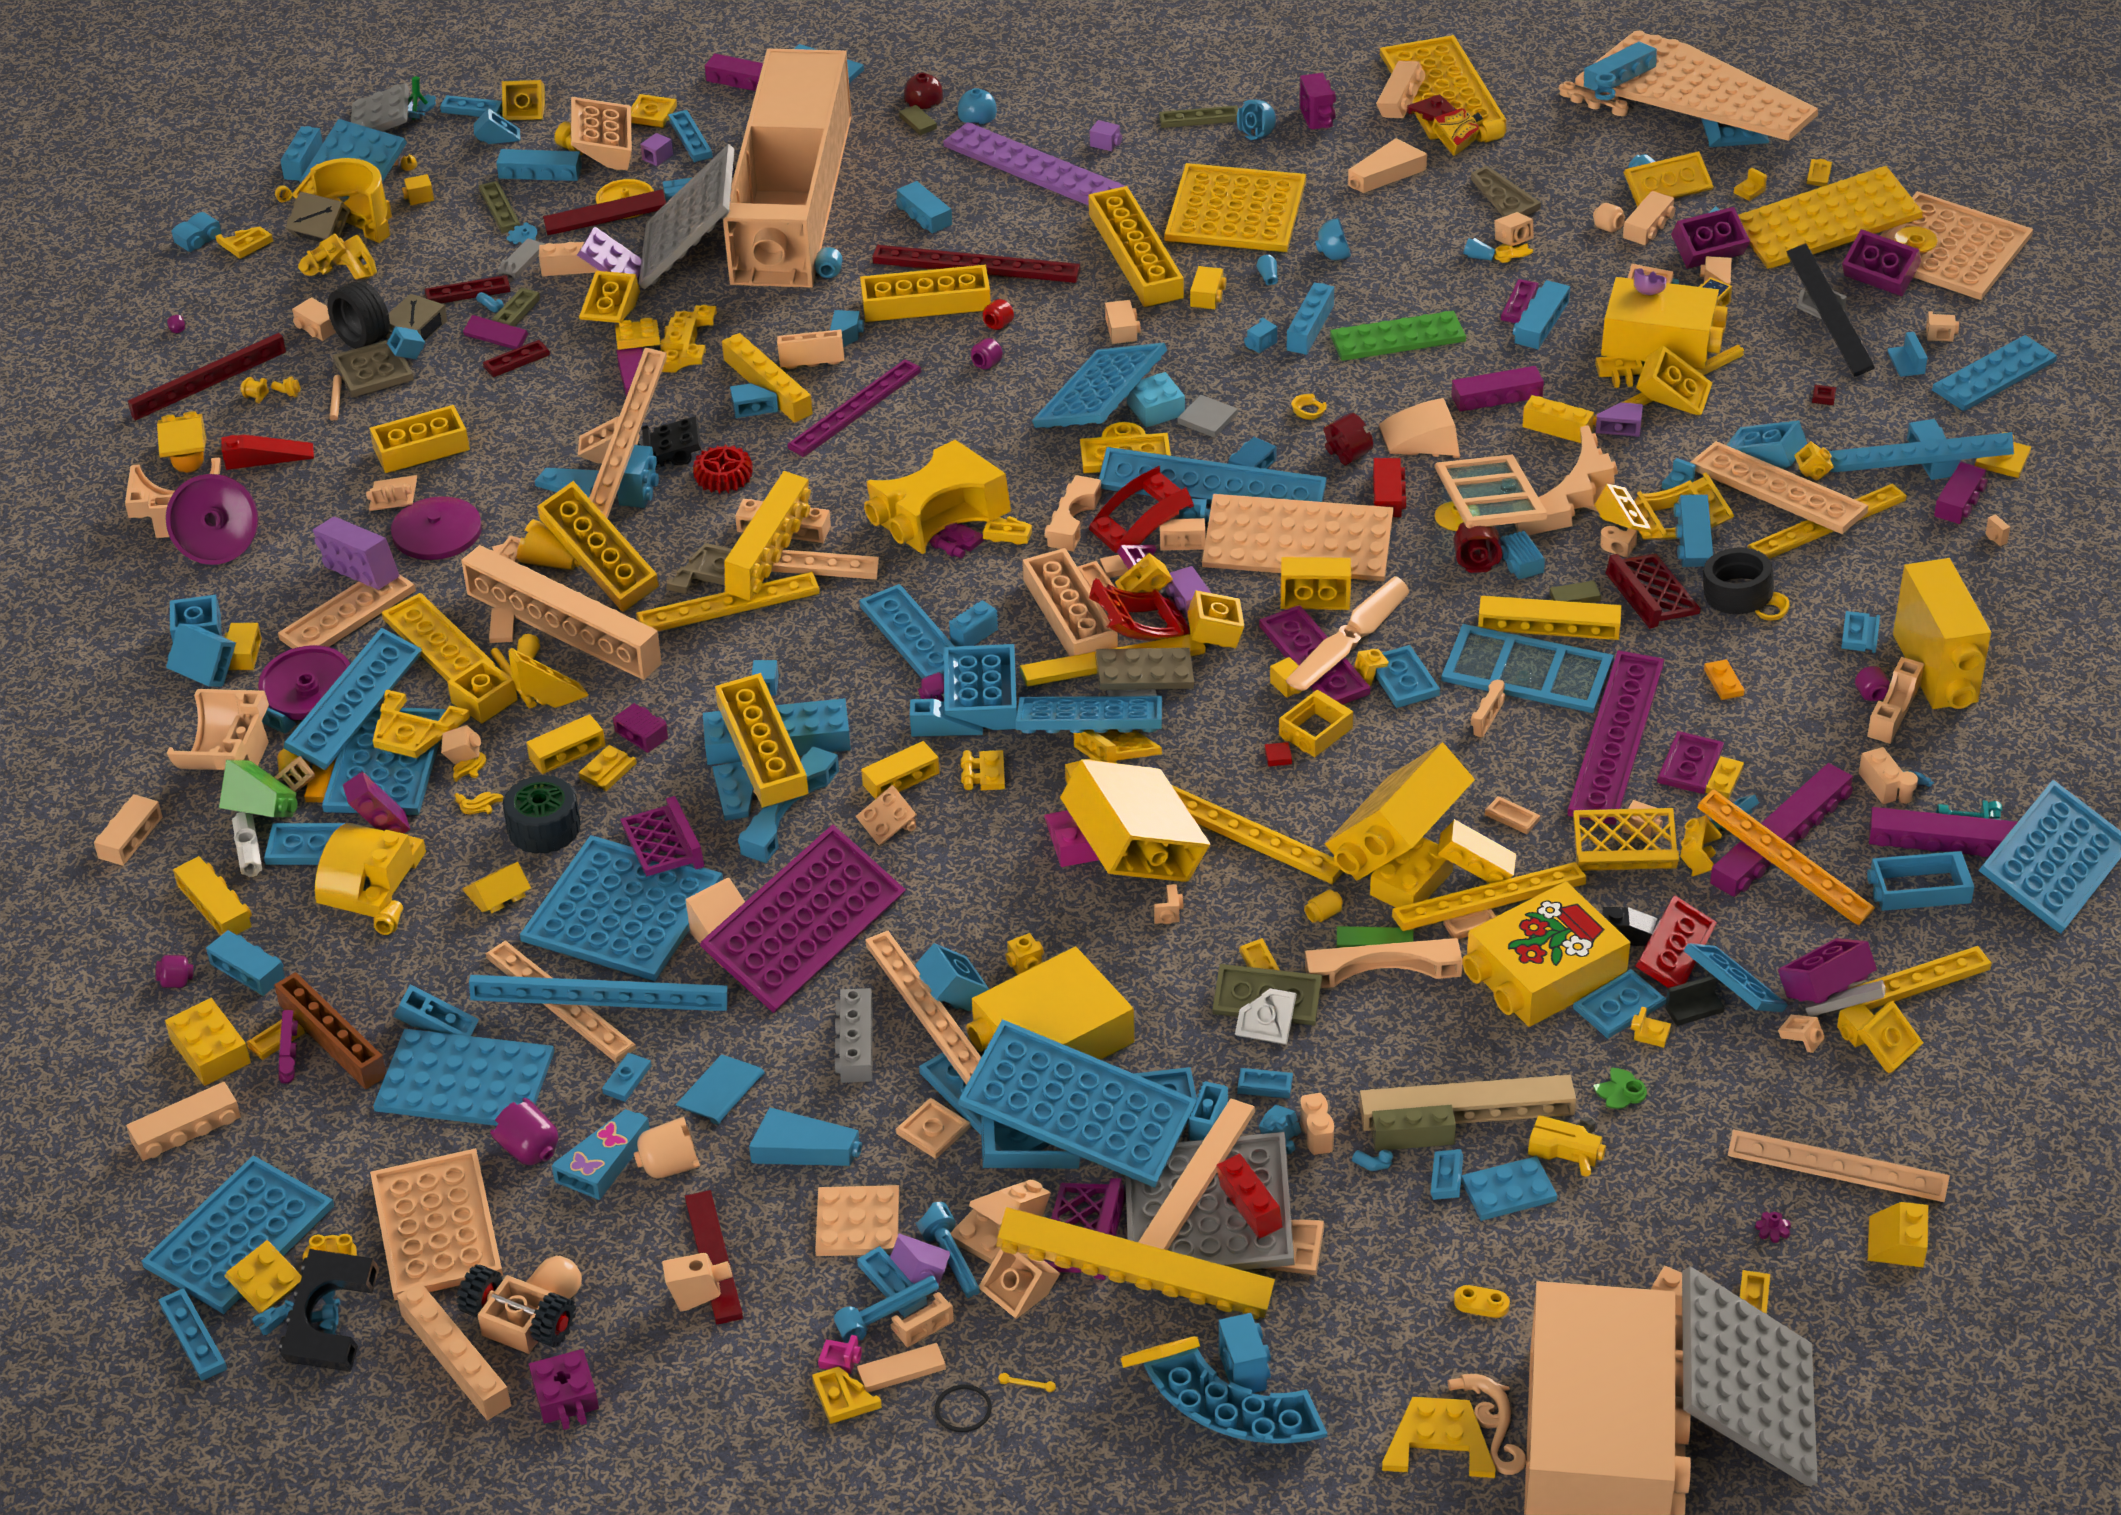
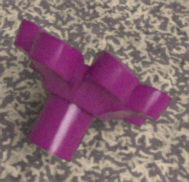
(1774, 1226)

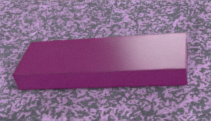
(1519, 300)
(495, 332)

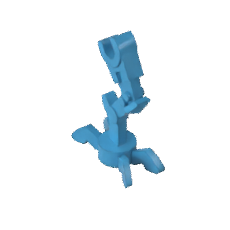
(274, 1316)

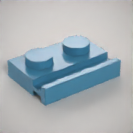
(1860, 631)

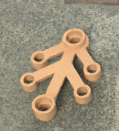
(1577, 94)

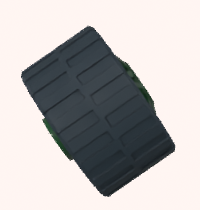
(541, 814)

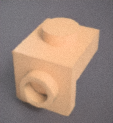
(1169, 912)

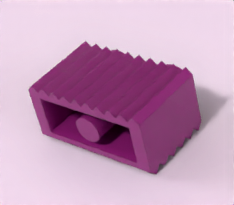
(640, 727)

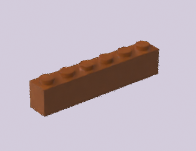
(331, 1030)

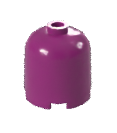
(525, 1133)

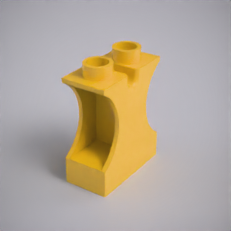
(948, 490)

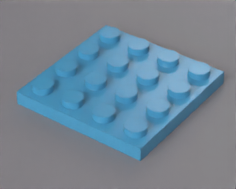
(361, 143)

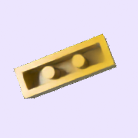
(1556, 418)
(565, 744)
(901, 769)
(1476, 853)

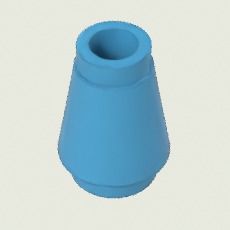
(1478, 250)
(1268, 269)

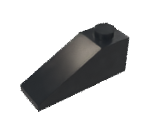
(1631, 923)

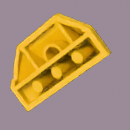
(543, 682)

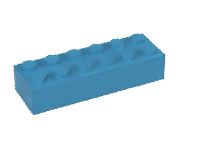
(807, 723)

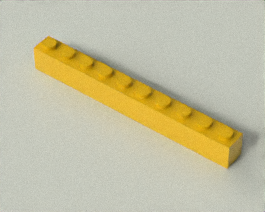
(1134, 1263)

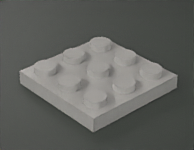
(382, 109)

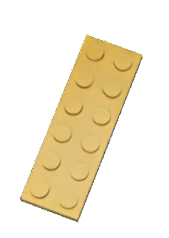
(441, 641)

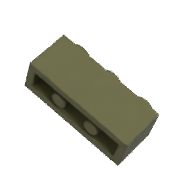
(1413, 1127)

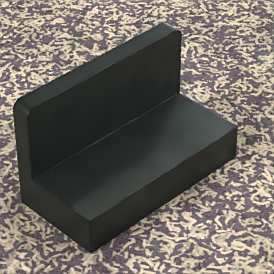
(1693, 1001)

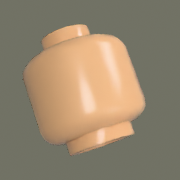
(1609, 217)

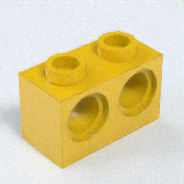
(1145, 576)

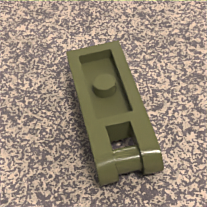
(517, 307)

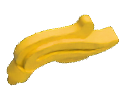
(469, 767)
(478, 804)

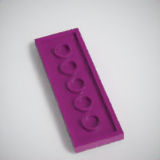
(1297, 637)

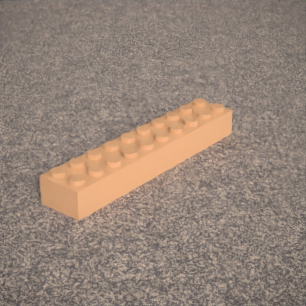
(562, 612)

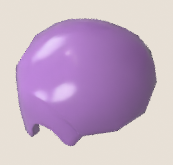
(1648, 284)

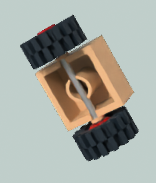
(515, 1310)

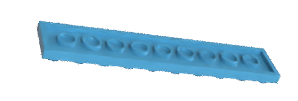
(1208, 477)

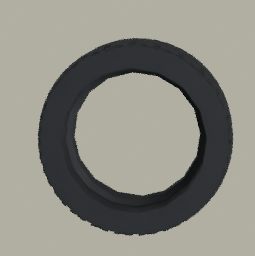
(358, 314)
(1738, 597)

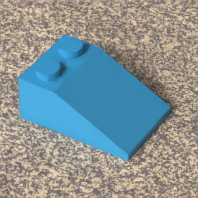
(1770, 442)

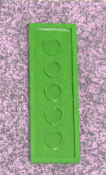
(1397, 335)

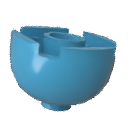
(977, 107)
(1256, 115)
(1333, 241)

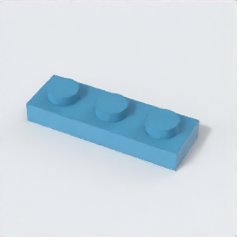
(469, 106)
(888, 1277)

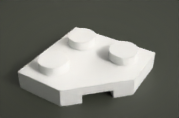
(1267, 1017)

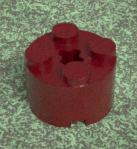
(1348, 438)
(1477, 547)

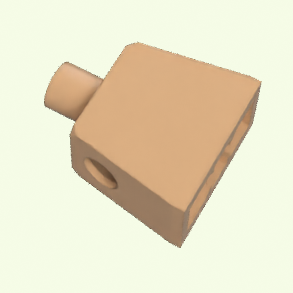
(694, 1279)

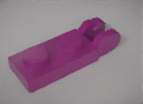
(287, 1049)

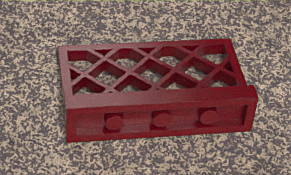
(1639, 594)

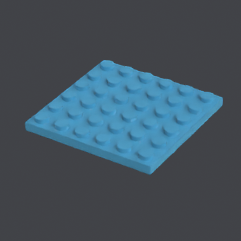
(616, 914)

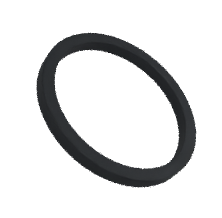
(963, 1429)

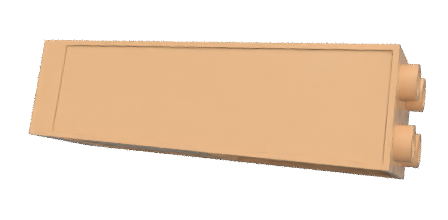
(788, 168)

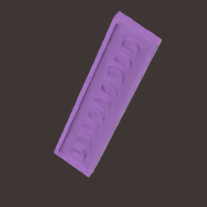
(1028, 163)

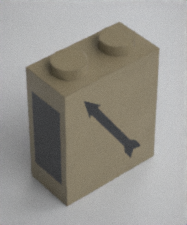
(317, 217)
(419, 315)

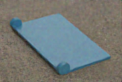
(720, 1088)

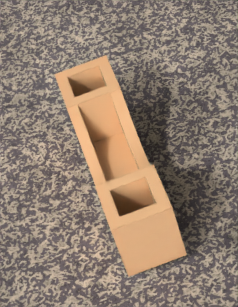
(1080, 496)
(1901, 692)

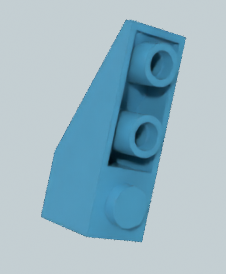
(929, 719)

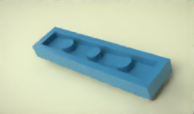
(690, 136)
(192, 1334)

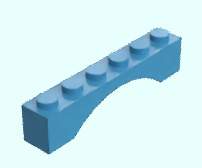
(760, 837)

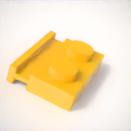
(607, 768)

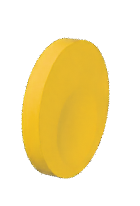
(622, 189)

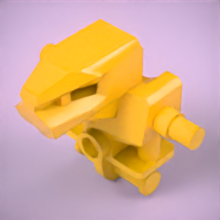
(337, 252)

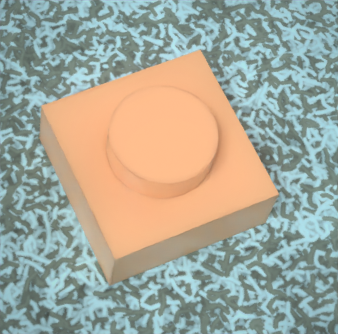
(1997, 530)

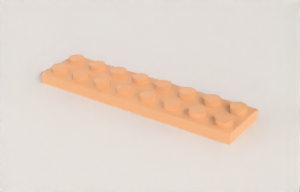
(1780, 487)

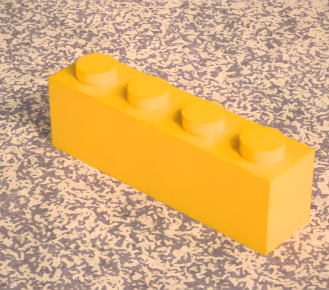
(212, 896)

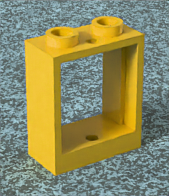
(1326, 708)

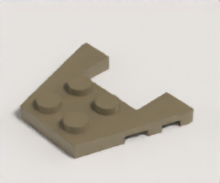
(704, 565)

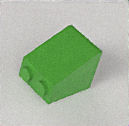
(255, 791)

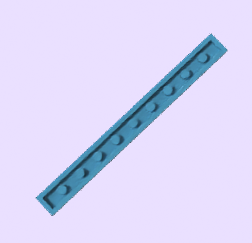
(598, 993)

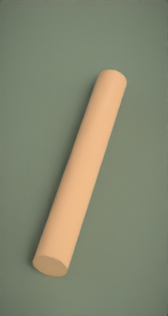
(335, 398)

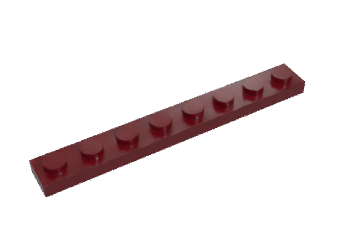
(206, 376)

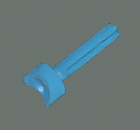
(937, 1226)

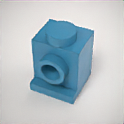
(1261, 336)

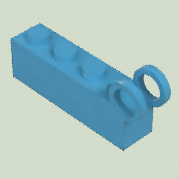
(1619, 69)

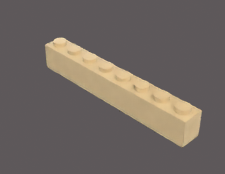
(1479, 1099)

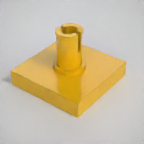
(2007, 464)

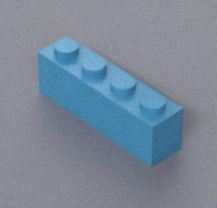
(539, 165)
(1541, 314)
(1310, 318)

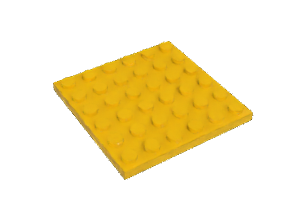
(1235, 207)

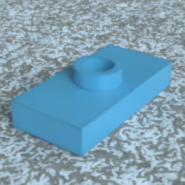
(626, 1077)
(1265, 1083)

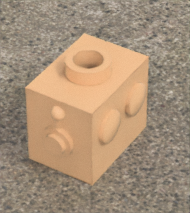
(1514, 229)

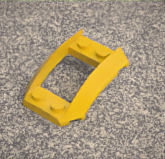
(1651, 502)

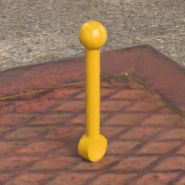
(1004, 1379)

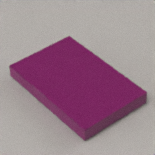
(1690, 762)

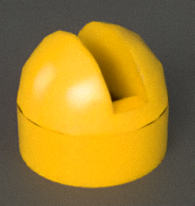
(408, 163)
(286, 193)

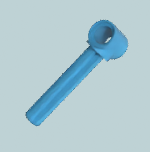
(852, 1322)

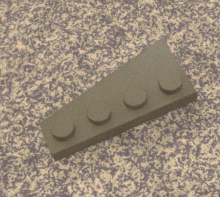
(1504, 194)

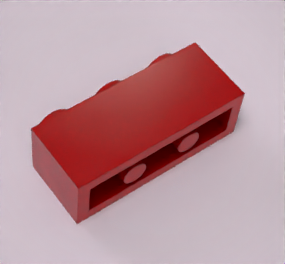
(1389, 484)
(1249, 1196)

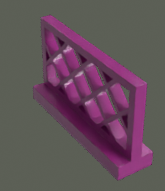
(679, 832)
(1109, 1214)

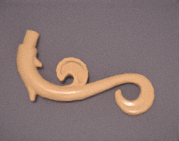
(1499, 1421)

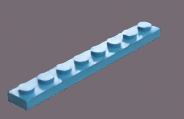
(1922, 452)

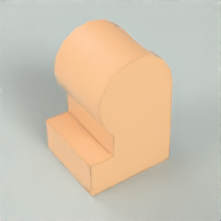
(1618, 541)

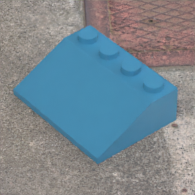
(981, 685)

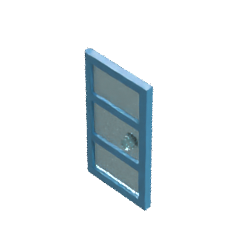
(1528, 667)

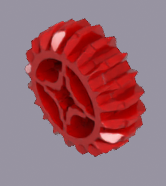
(722, 469)

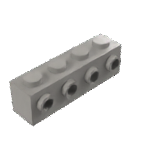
(855, 1035)

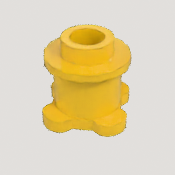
(254, 389)

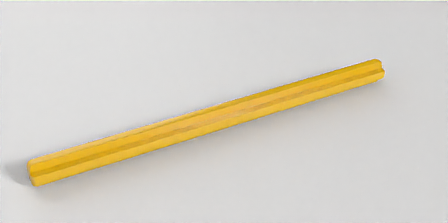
(1711, 364)

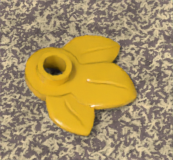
(1505, 252)

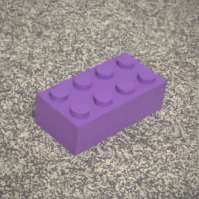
(356, 553)

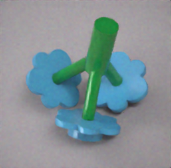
(425, 104)

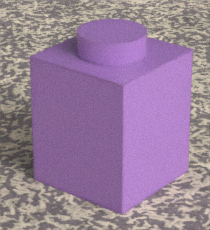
(1105, 135)
(656, 149)

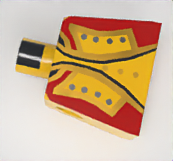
(1457, 129)

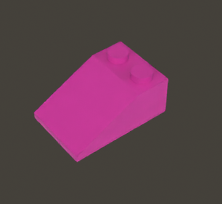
(1068, 839)

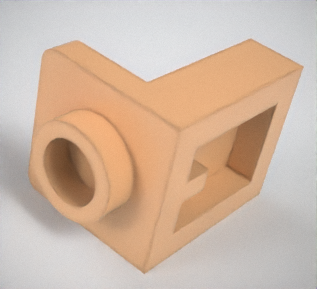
(1803, 1029)

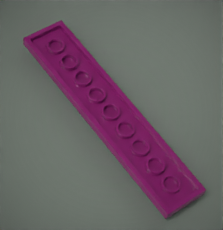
(1617, 734)

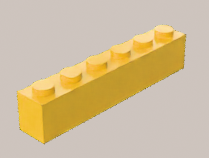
(763, 372)
(1550, 617)

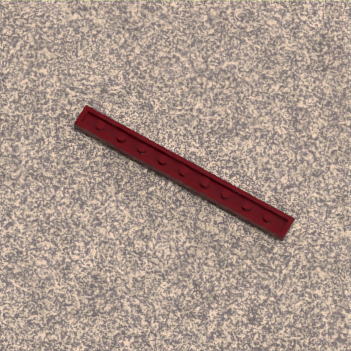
(994, 264)

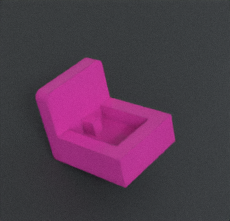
(840, 1354)

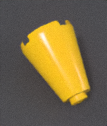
(543, 548)

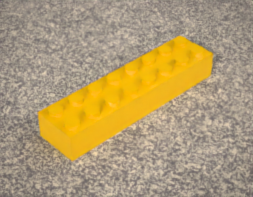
(1136, 246)

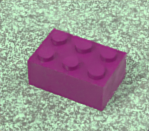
(1710, 235)
(1881, 262)
(1827, 970)

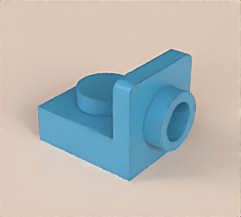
(1681, 473)
(1198, 511)

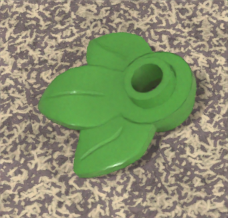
(1621, 1089)

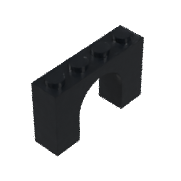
(320, 1275)

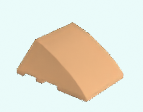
(1421, 429)

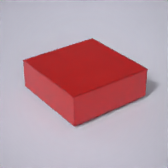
(1278, 754)

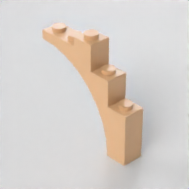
(1577, 489)

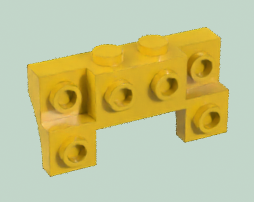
(682, 335)

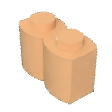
(1317, 1123)

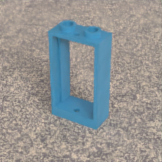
(1921, 865)
(1020, 1159)

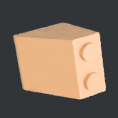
(712, 907)

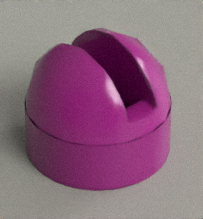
(176, 323)

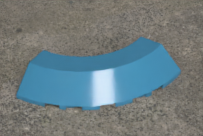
(1232, 1409)

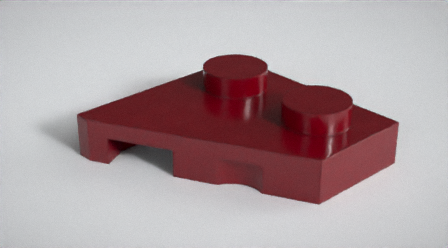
(1431, 107)

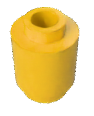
(1491, 130)
(1323, 906)

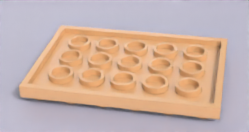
(434, 1221)

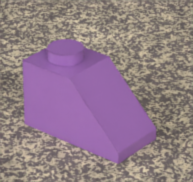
(1620, 420)
(919, 1259)

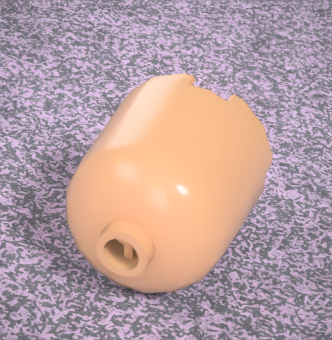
(666, 1149)

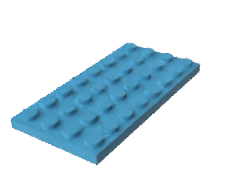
(1077, 1103)

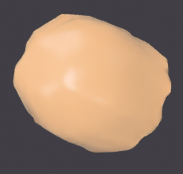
(557, 1276)

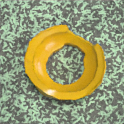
(1306, 400)
(1780, 601)

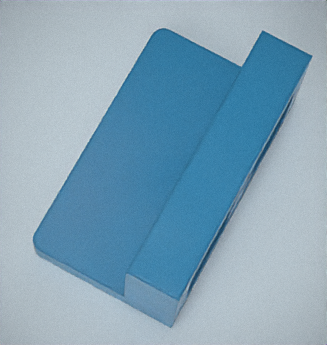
(1910, 358)

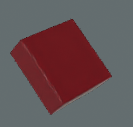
(1824, 395)

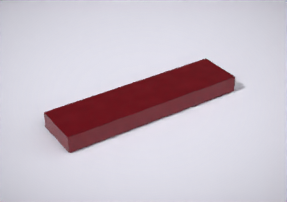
(468, 289)

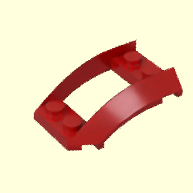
(1169, 499)
(1120, 602)

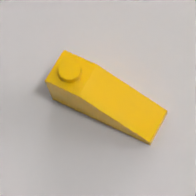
(1618, 507)

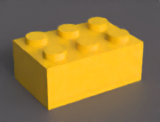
(1316, 583)
(1411, 875)
(207, 1041)

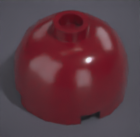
(923, 91)

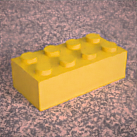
(419, 438)

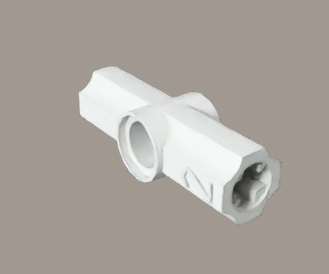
(247, 844)

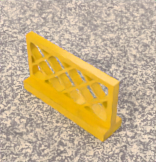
(1115, 745)
(1630, 858)

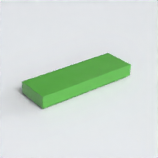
(1364, 936)

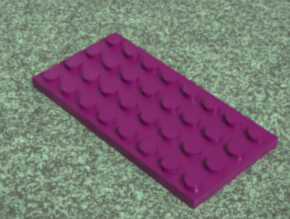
(802, 918)

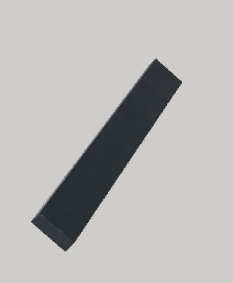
(1830, 310)

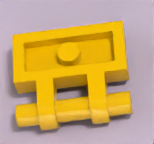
(991, 770)

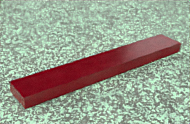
(604, 212)
(710, 1241)

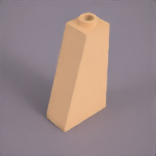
(1386, 166)

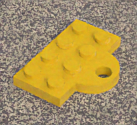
(1134, 439)

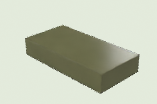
(918, 119)
(1579, 592)

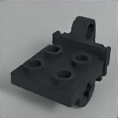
(673, 441)

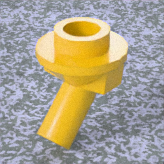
(289, 386)

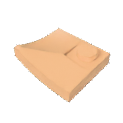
(1306, 1246)

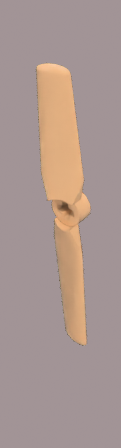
(1363, 621)

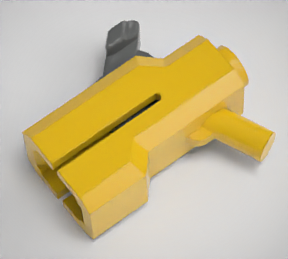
(1567, 1141)

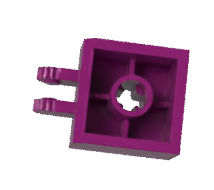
(1317, 101)
(564, 1387)

